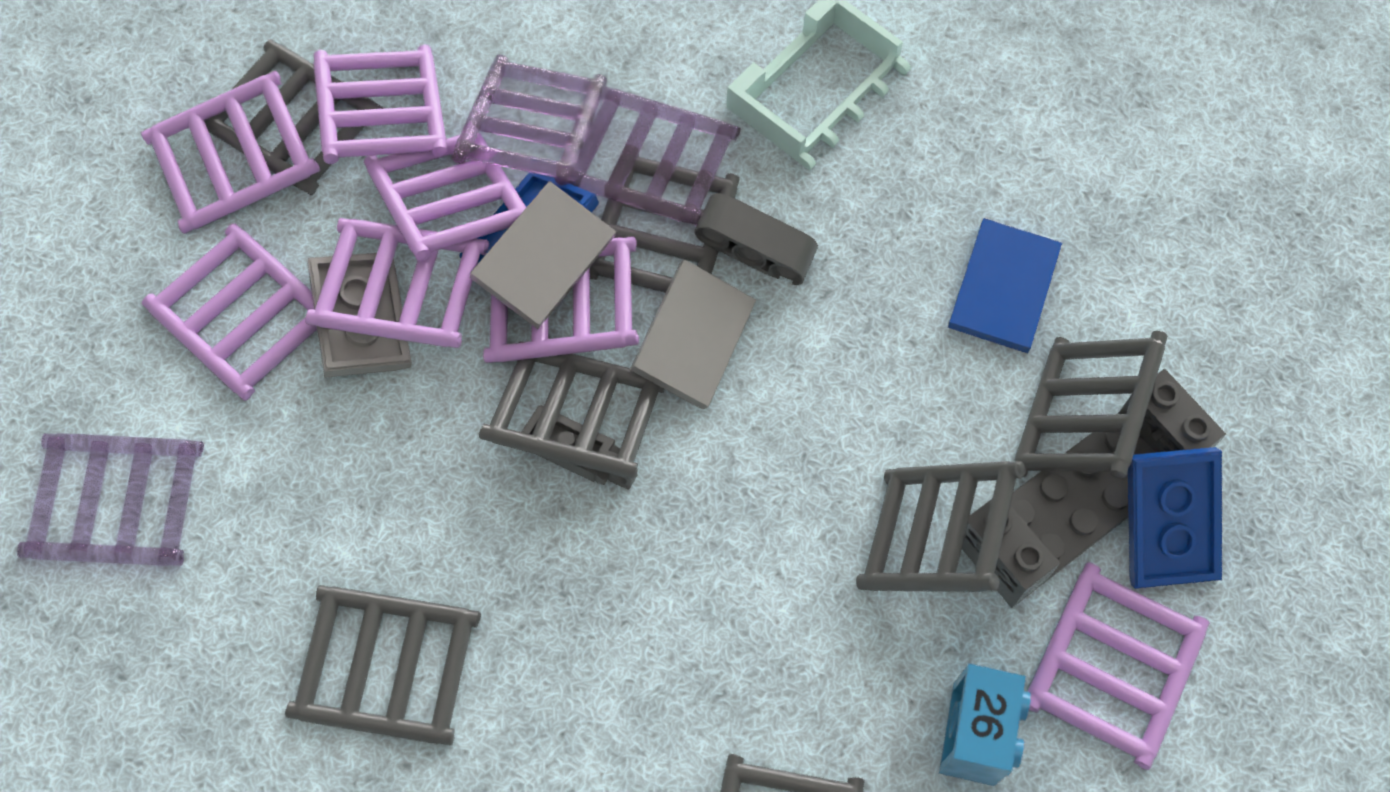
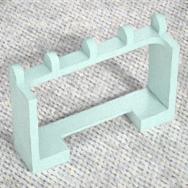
(817, 20)

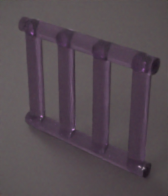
(491, 94)
(652, 199)
(125, 550)

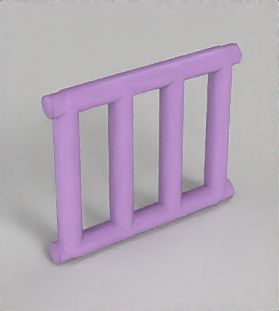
(331, 119)
(194, 120)
(408, 219)
(406, 327)
(581, 340)
(215, 357)
(1176, 668)

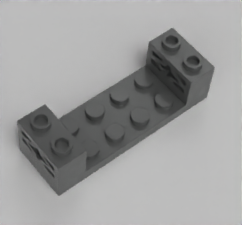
(1069, 511)

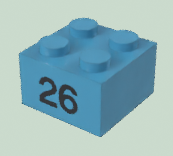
(984, 725)

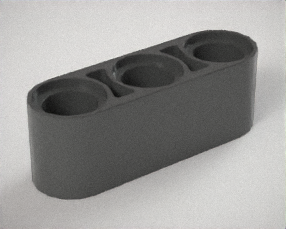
(755, 238)

